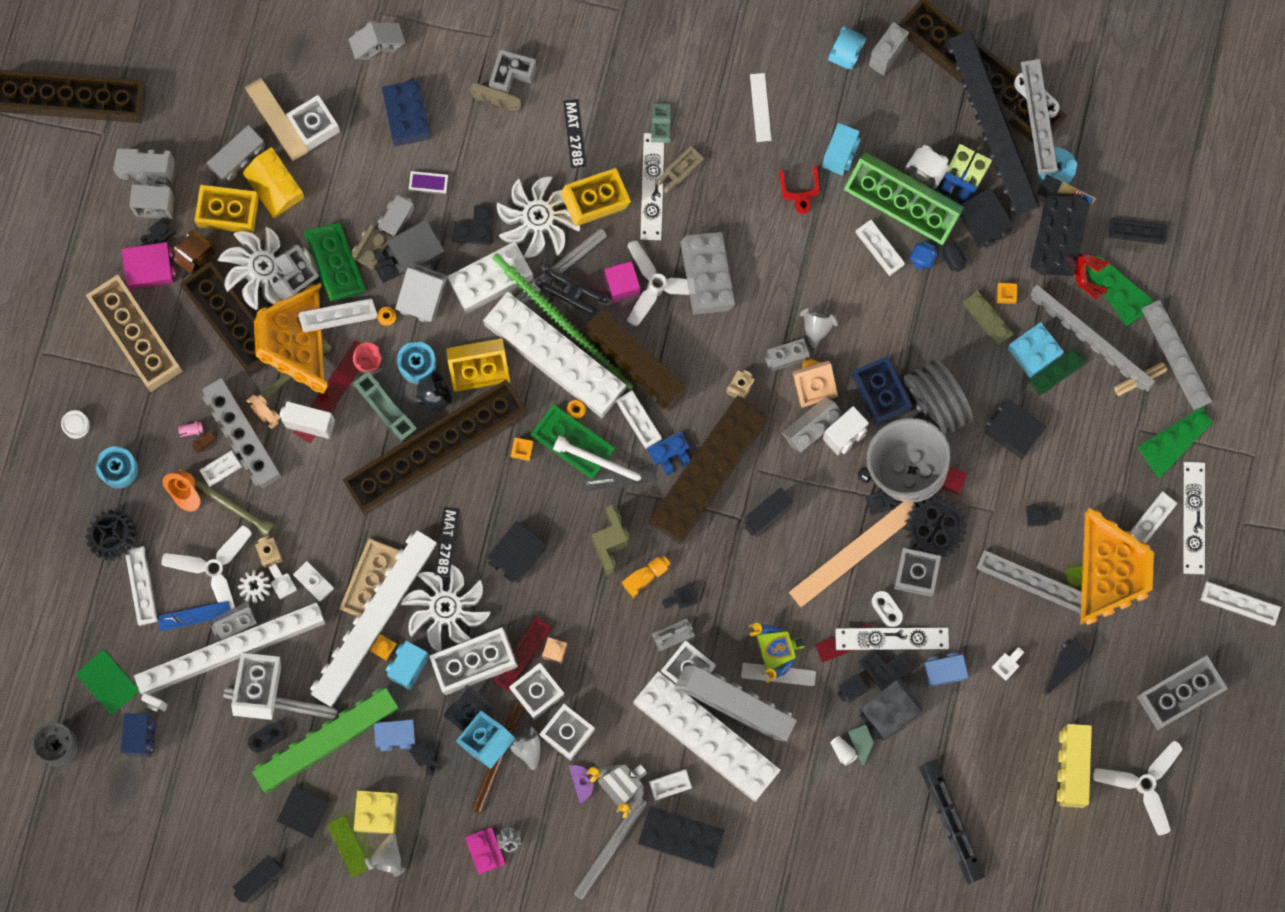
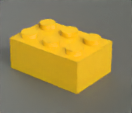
(595, 197)
(226, 209)

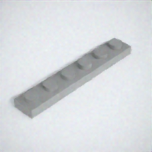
(1039, 116)
(1176, 355)
(1030, 581)

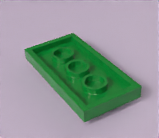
(334, 261)
(557, 424)

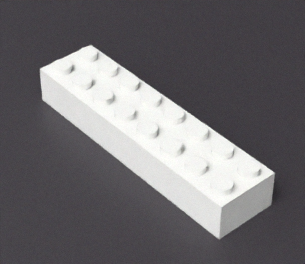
(554, 354)
(706, 736)

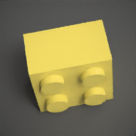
(376, 812)

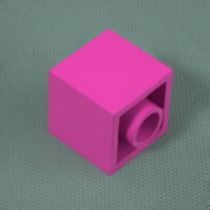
(622, 281)

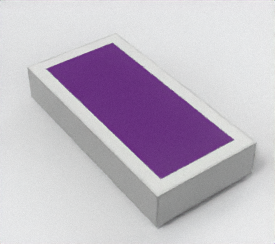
(428, 183)

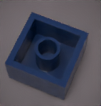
(138, 735)

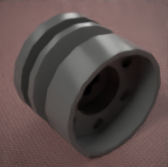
(49, 736)

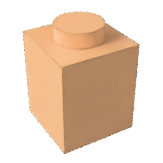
(554, 650)

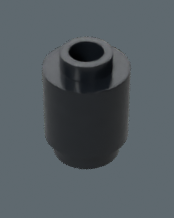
(954, 257)

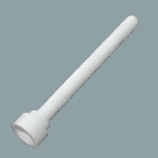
(562, 445)

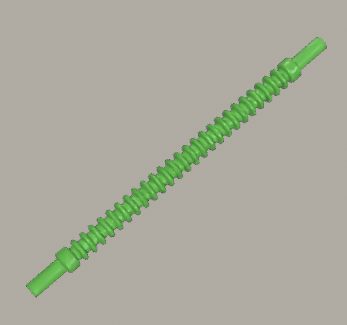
(510, 271)

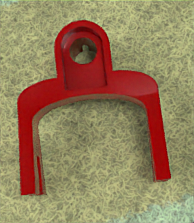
(799, 198)
(1080, 273)

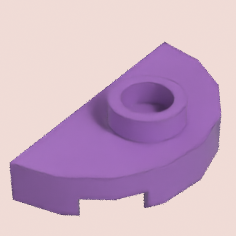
(582, 782)

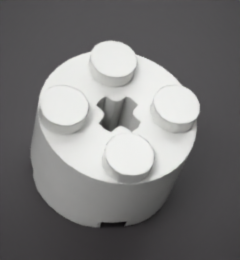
(927, 166)

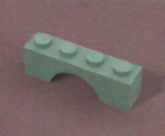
(384, 407)

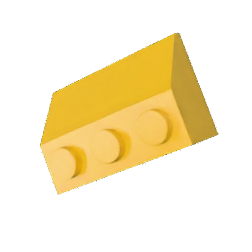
(273, 183)
(477, 364)

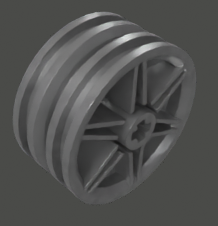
(938, 397)

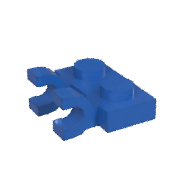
(668, 449)

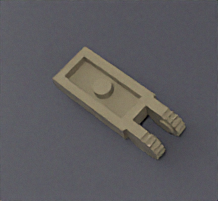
(496, 97)
(681, 168)

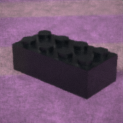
(1059, 235)
(681, 837)

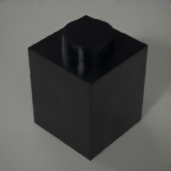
(852, 689)

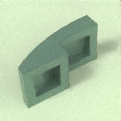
(660, 123)

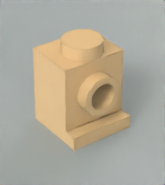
(735, 389)
(273, 556)

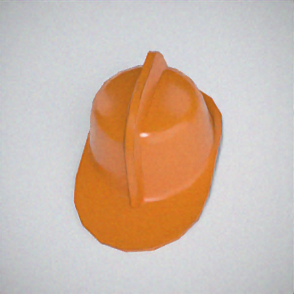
(182, 490)

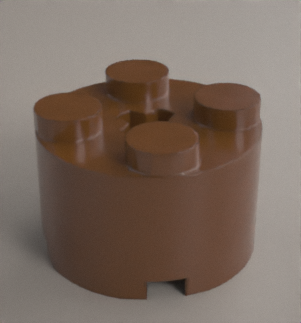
(193, 252)

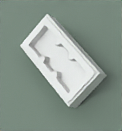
(220, 468)
(313, 581)
(154, 703)
(670, 784)

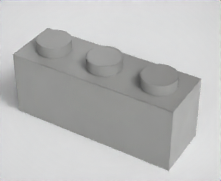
(236, 154)
(812, 424)

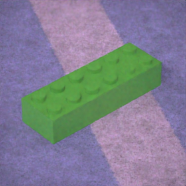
(904, 198)

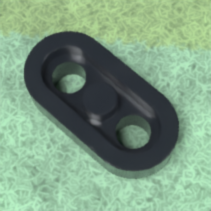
(266, 737)

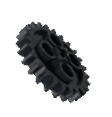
(950, 535)

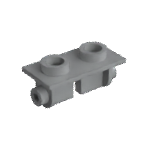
(673, 634)

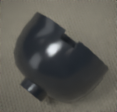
(432, 392)

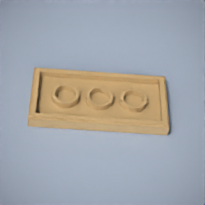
(368, 573)

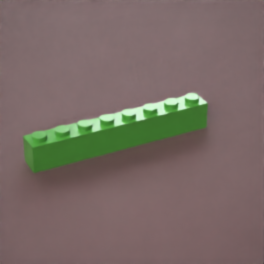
(325, 741)

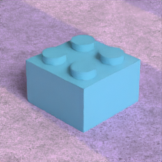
(840, 150)
(1035, 350)
(407, 665)
(485, 739)

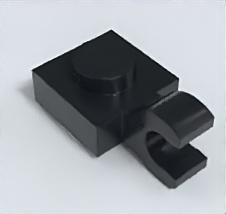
(385, 267)
(1038, 515)
(683, 597)

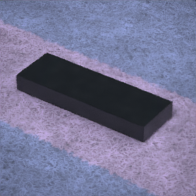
(1137, 231)

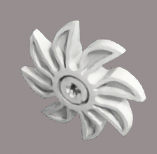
(534, 226)
(250, 269)
(450, 598)

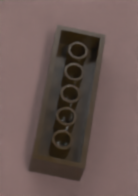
(225, 315)
(635, 360)

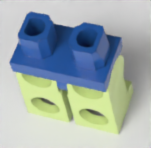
(961, 178)

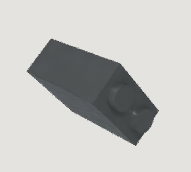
(415, 246)

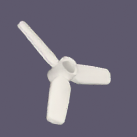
(649, 296)
(223, 556)
(1151, 798)

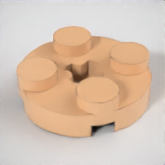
(262, 411)

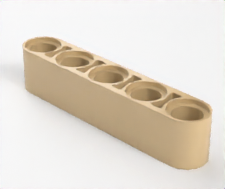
(276, 119)

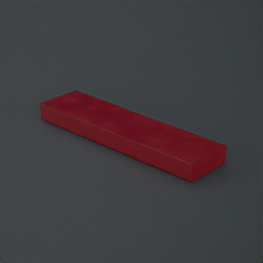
(524, 652)

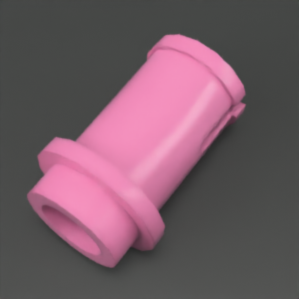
(191, 429)

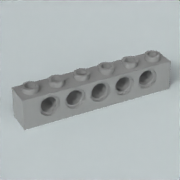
(219, 390)

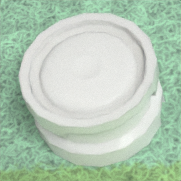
(75, 424)

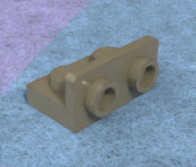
(371, 240)

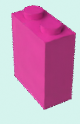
(148, 266)

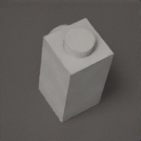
(397, 216)
(787, 355)
(233, 621)

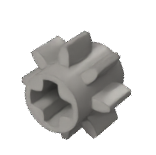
(509, 839)

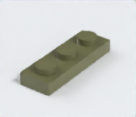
(987, 318)

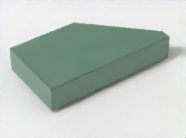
(861, 742)

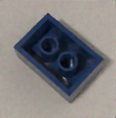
(406, 113)
(881, 391)

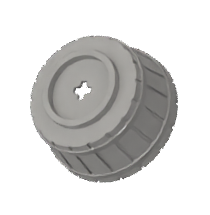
(905, 445)

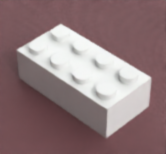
(486, 280)
(473, 661)

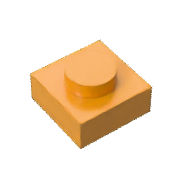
(1007, 293)
(522, 449)
(383, 647)

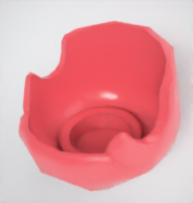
(367, 357)

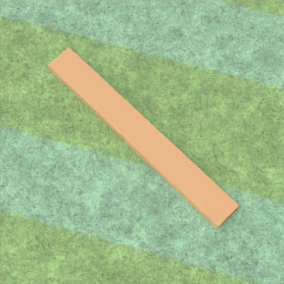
(851, 554)

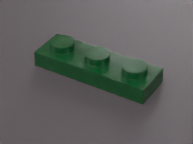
(1057, 371)

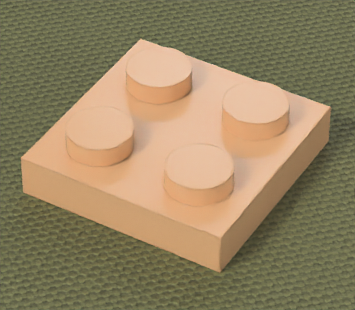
(815, 383)

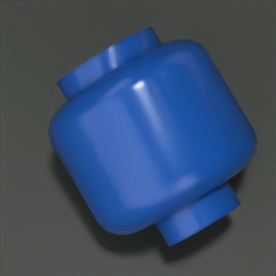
(923, 255)

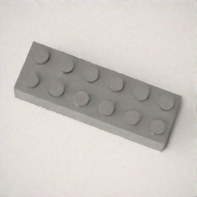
(736, 703)

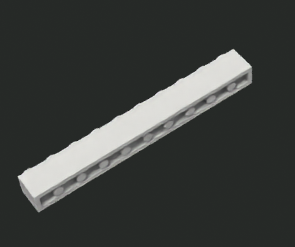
(373, 619)
(229, 649)

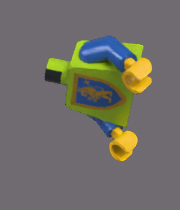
(776, 649)

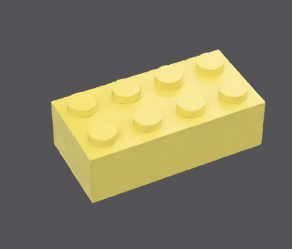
(1075, 765)

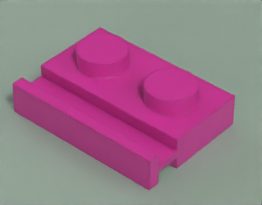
(485, 850)

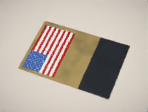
(1054, 187)

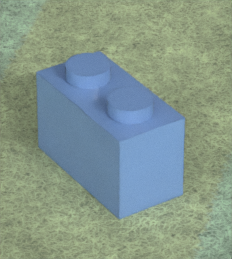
(945, 670)
(395, 734)

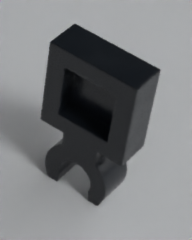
(160, 231)
(880, 503)
(423, 755)

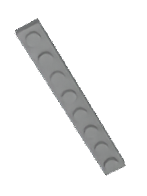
(1097, 343)

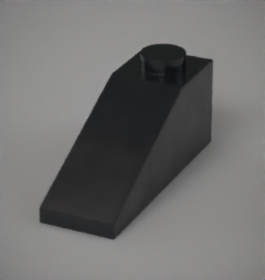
(1067, 662)

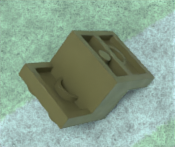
(610, 539)

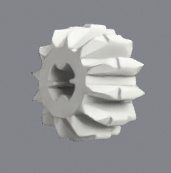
(261, 582)

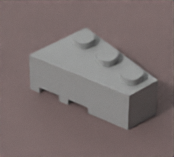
(144, 165)

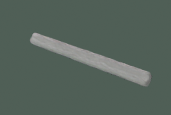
(568, 261)
(296, 706)
(608, 851)

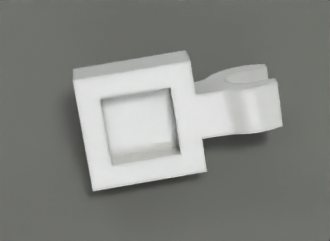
(282, 584)
(1006, 665)

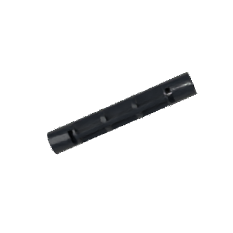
(952, 822)

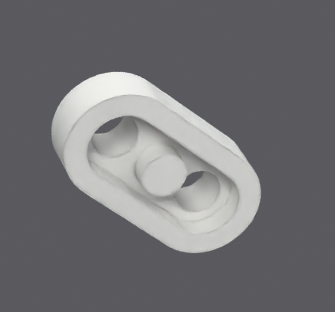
(887, 609)

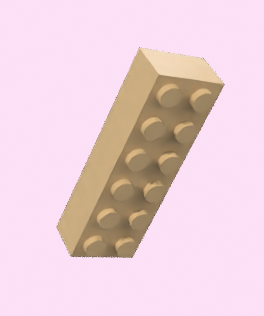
(134, 333)

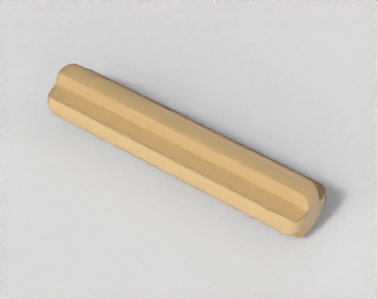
(1130, 383)

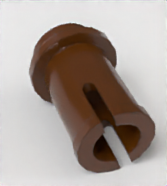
(203, 442)

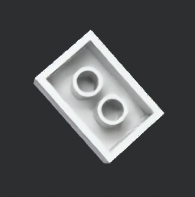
(256, 686)

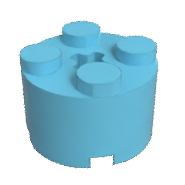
(846, 48)
(1065, 163)
(416, 352)
(127, 467)

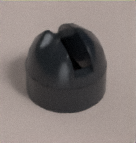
(864, 475)

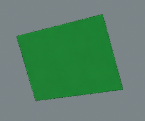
(107, 682)

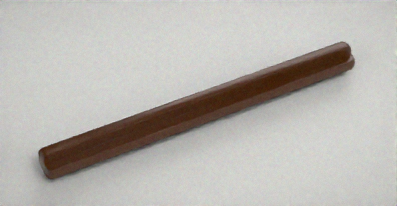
(491, 774)

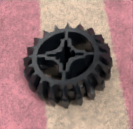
(118, 521)

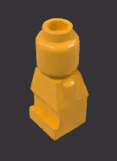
(644, 576)

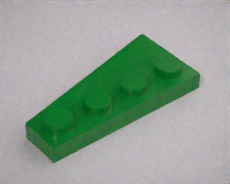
(1121, 293)
(1171, 443)

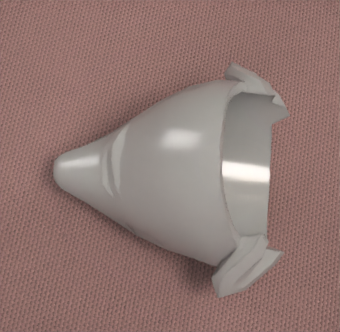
(817, 326)
(528, 747)
(386, 857)

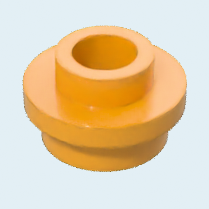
(386, 322)
(576, 403)

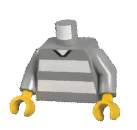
(621, 785)

